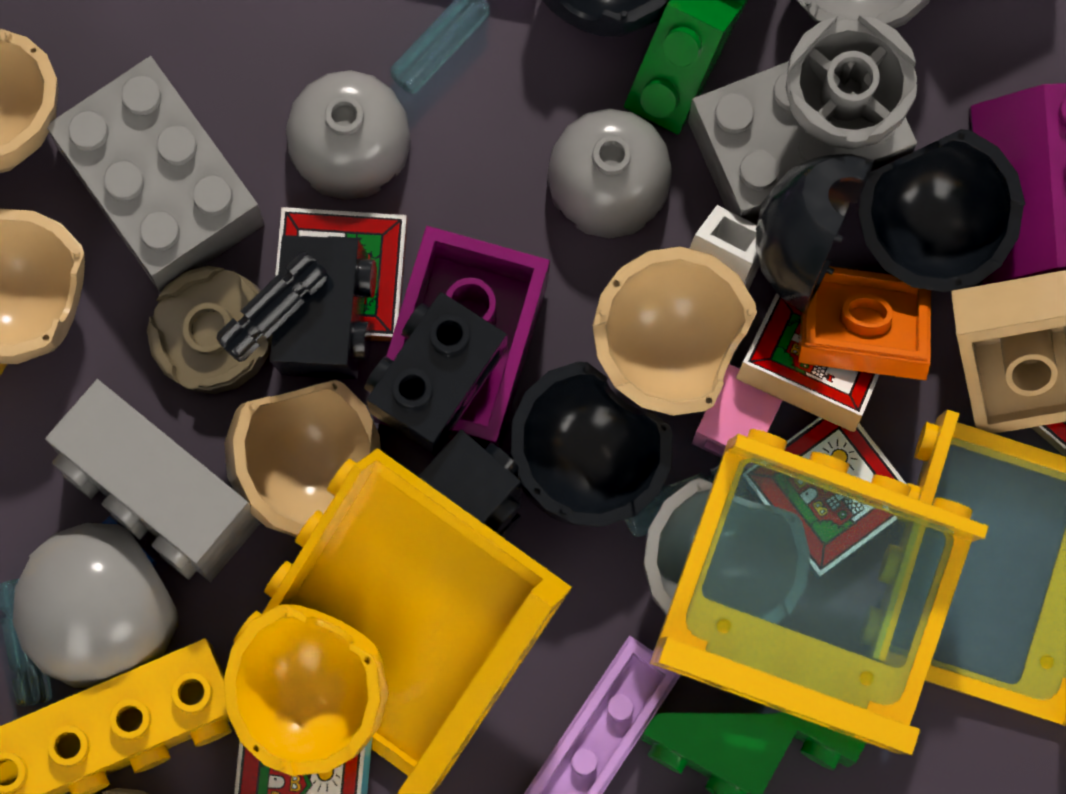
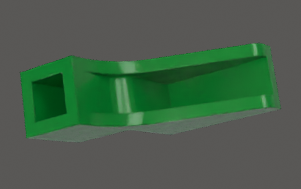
(681, 59)
(742, 748)

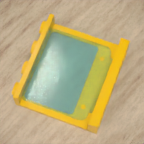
(816, 590)
(1010, 602)

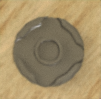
(187, 326)

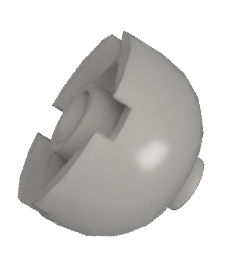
(851, 81)
(348, 134)
(609, 173)

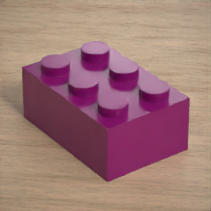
(499, 287)

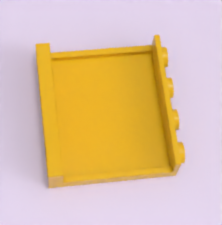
(434, 596)

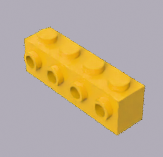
(116, 725)

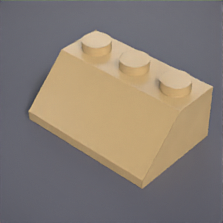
(1014, 351)

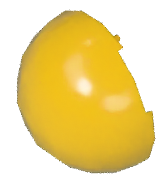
(304, 690)

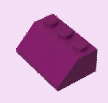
(1032, 136)

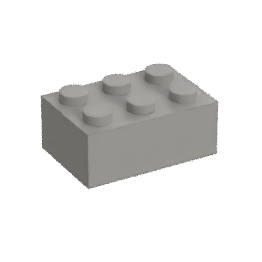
(755, 140)
(156, 173)
(150, 483)

